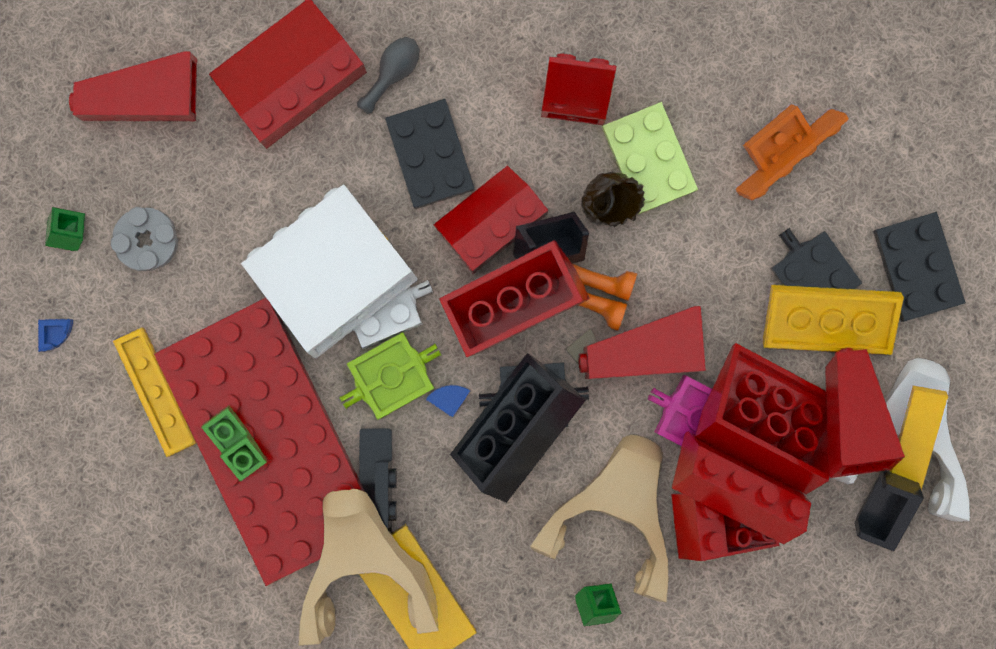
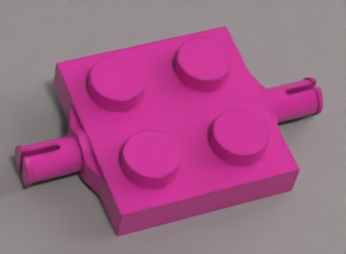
(681, 409)

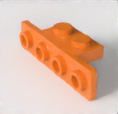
(783, 145)

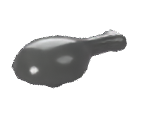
(395, 64)

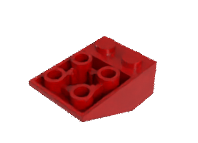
(578, 89)
(709, 534)

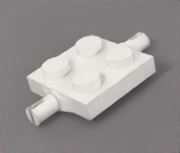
(394, 317)

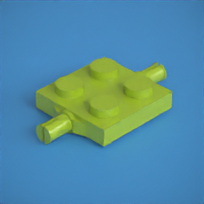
(390, 376)

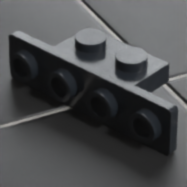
(377, 472)

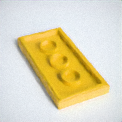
(832, 319)
(452, 621)

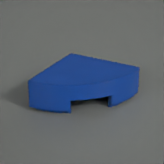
(52, 333)
(448, 398)

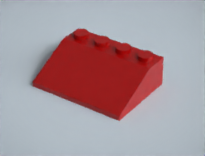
(288, 73)
(768, 420)

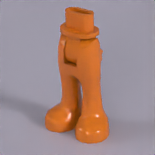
(619, 286)

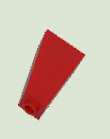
(144, 92)
(657, 347)
(858, 418)

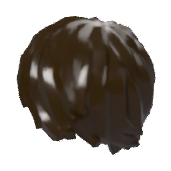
(620, 197)

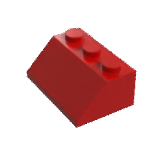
(489, 217)

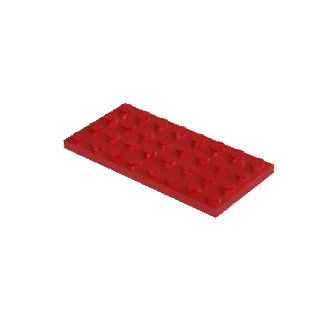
(258, 373)

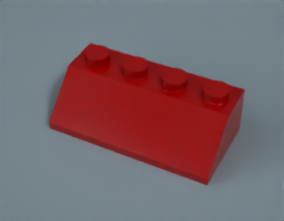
(513, 298)
(740, 491)

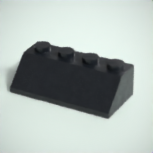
(516, 428)

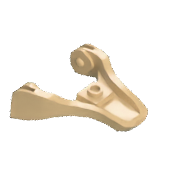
(628, 493)
(361, 544)

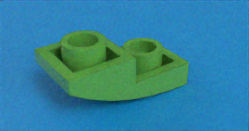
(235, 443)

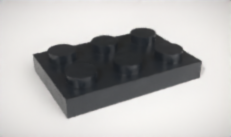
(429, 154)
(919, 266)

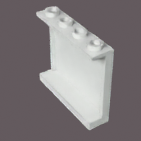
(328, 271)

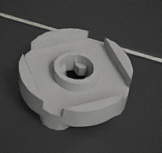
(126, 241)

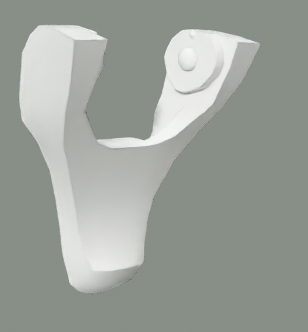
(950, 494)

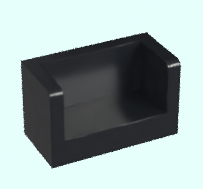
(564, 229)
(888, 510)

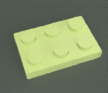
(651, 155)

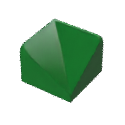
(65, 229)
(597, 604)

